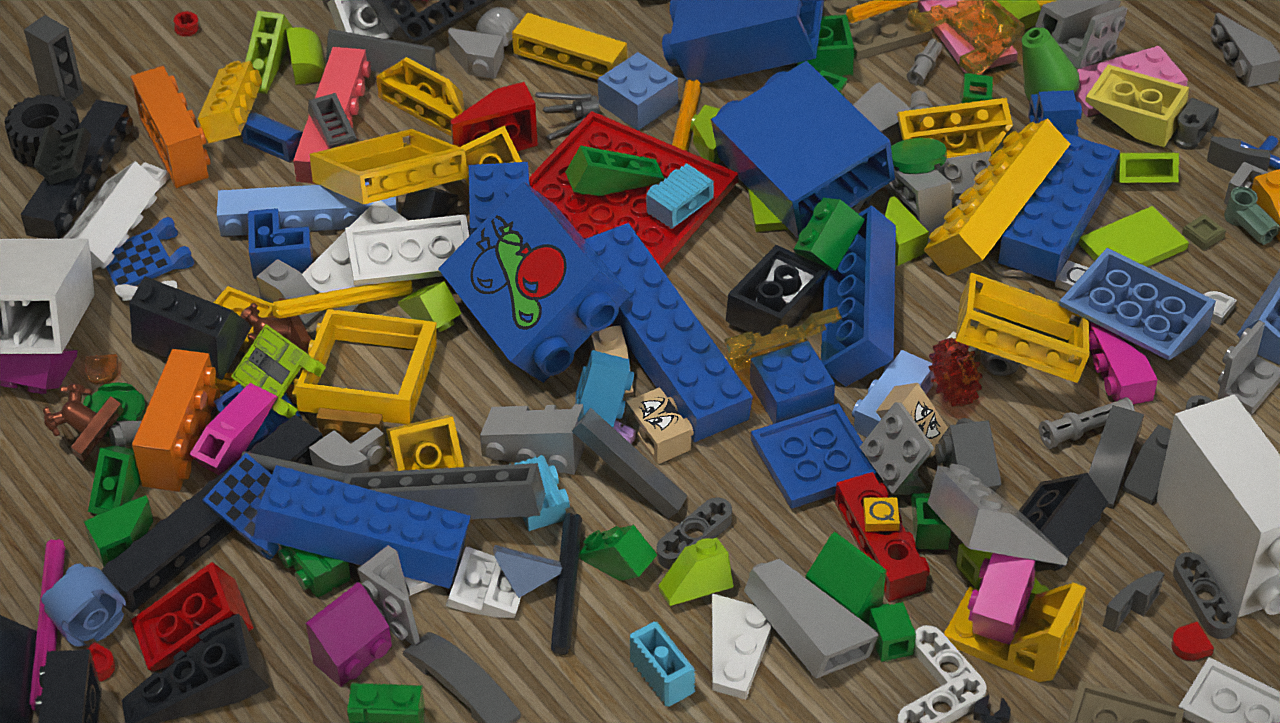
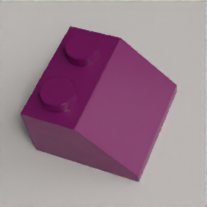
(36, 370)
(348, 635)

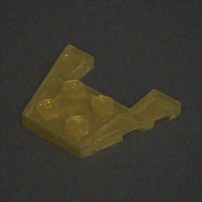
(981, 23)
(745, 346)

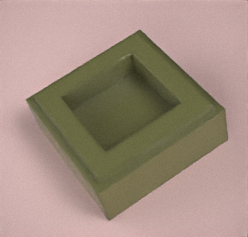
(1203, 232)

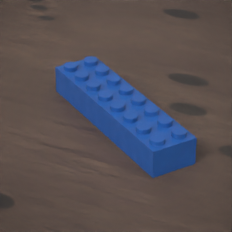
(671, 339)

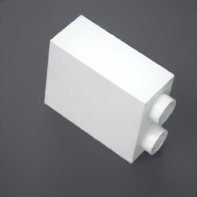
(42, 293)
(1226, 500)

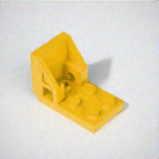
(1041, 638)

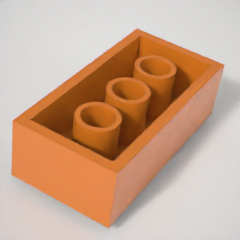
(171, 126)
(175, 420)

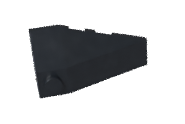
(208, 676)

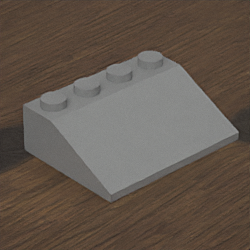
(986, 519)

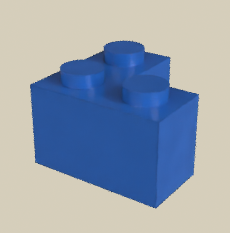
(1058, 107)
(272, 242)

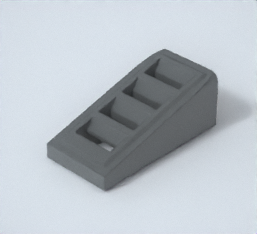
(324, 105)

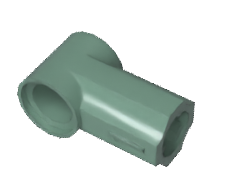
(1245, 212)

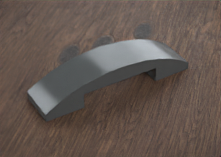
(463, 679)

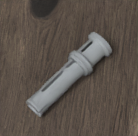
(1074, 425)

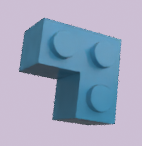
(604, 385)

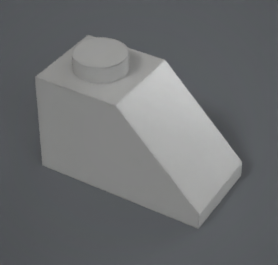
(477, 52)
(285, 282)

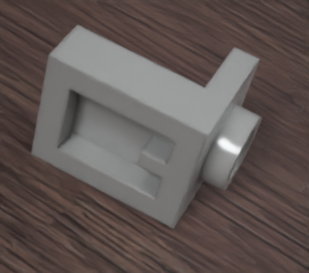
(1244, 178)

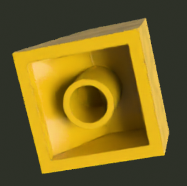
(491, 149)
(425, 445)

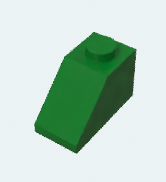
(114, 479)

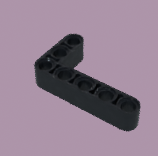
(419, 22)

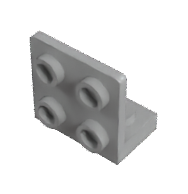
(1098, 41)
(962, 171)
(1246, 373)
(898, 450)
(387, 588)

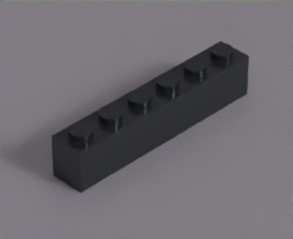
(56, 205)

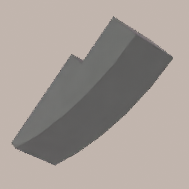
(1115, 451)

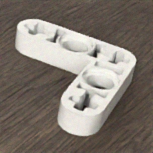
(951, 683)

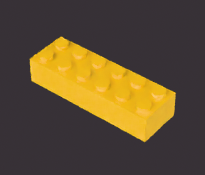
(996, 196)

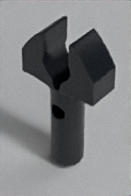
(982, 714)

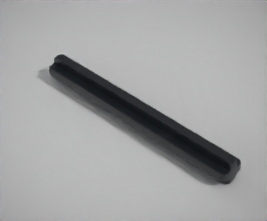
(566, 584)

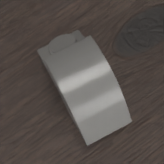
(339, 455)

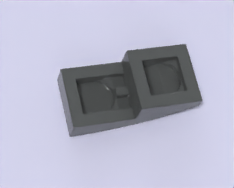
(1229, 154)
(1136, 597)

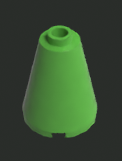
(1046, 64)

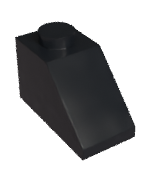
(428, 203)

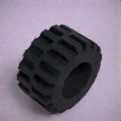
(28, 121)

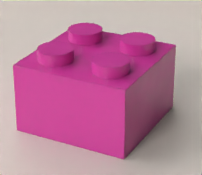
(1002, 596)

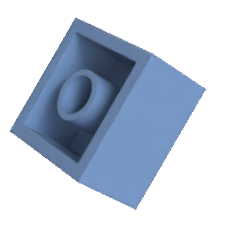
(638, 91)

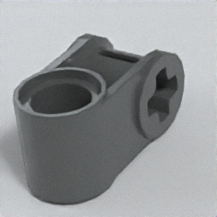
(1194, 123)

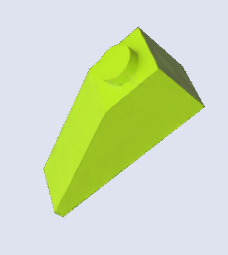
(268, 46)

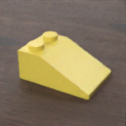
(1139, 103)

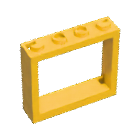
(389, 164)
(373, 330)
(1019, 343)

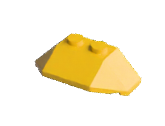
(421, 93)
(961, 127)

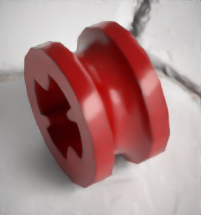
(186, 17)

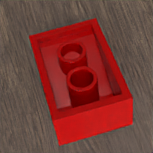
(505, 106)
(185, 613)

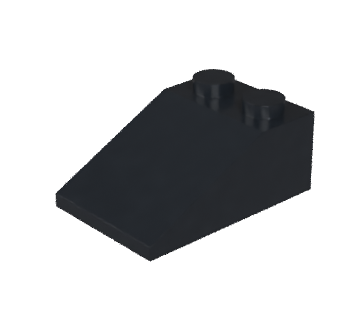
(774, 292)

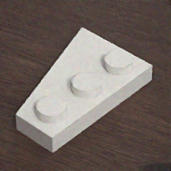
(737, 644)

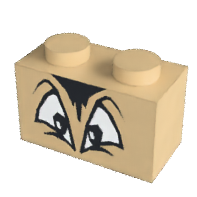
(919, 408)
(659, 425)

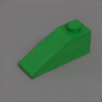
(609, 172)

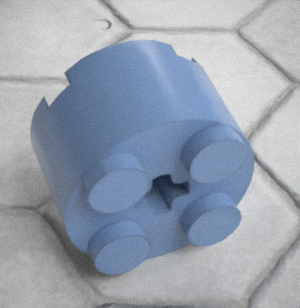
(84, 605)

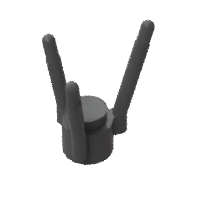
(581, 108)

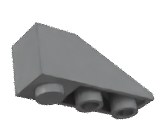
(1249, 53)

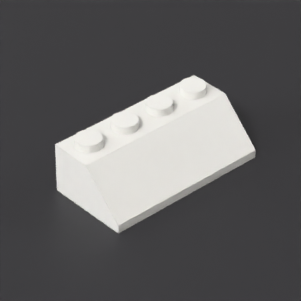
(114, 212)

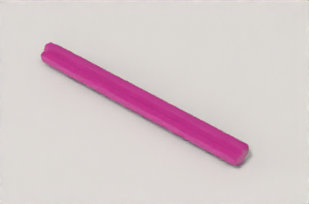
(46, 629)

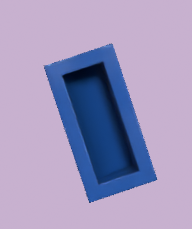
(271, 136)

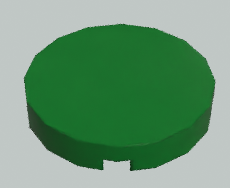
(918, 155)
(130, 399)

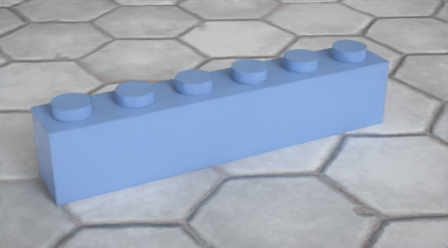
(297, 207)

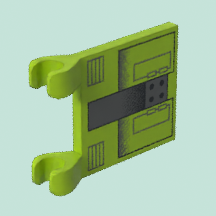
(273, 365)

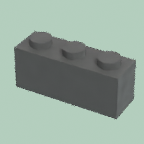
(53, 59)

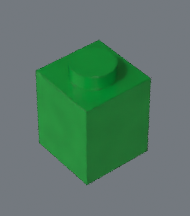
(894, 631)

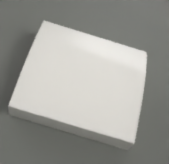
(482, 587)

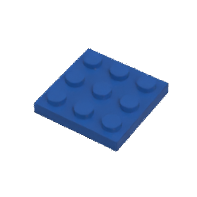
(812, 454)

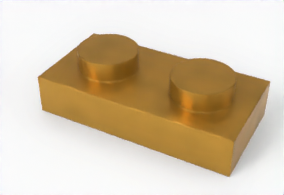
(348, 424)

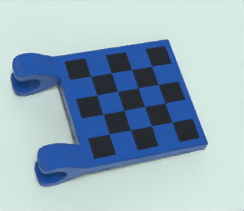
(146, 256)
(238, 499)

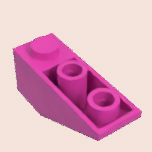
(1122, 366)
(233, 429)

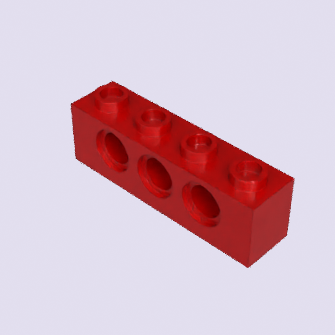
(890, 549)

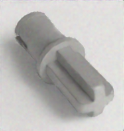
(924, 62)

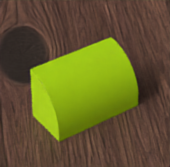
(305, 55)
(1147, 167)

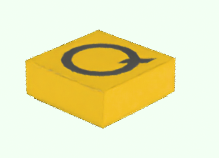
(881, 514)

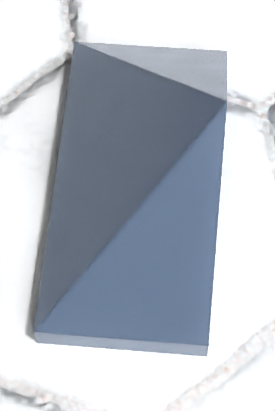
(524, 569)

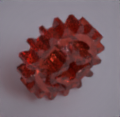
(955, 372)

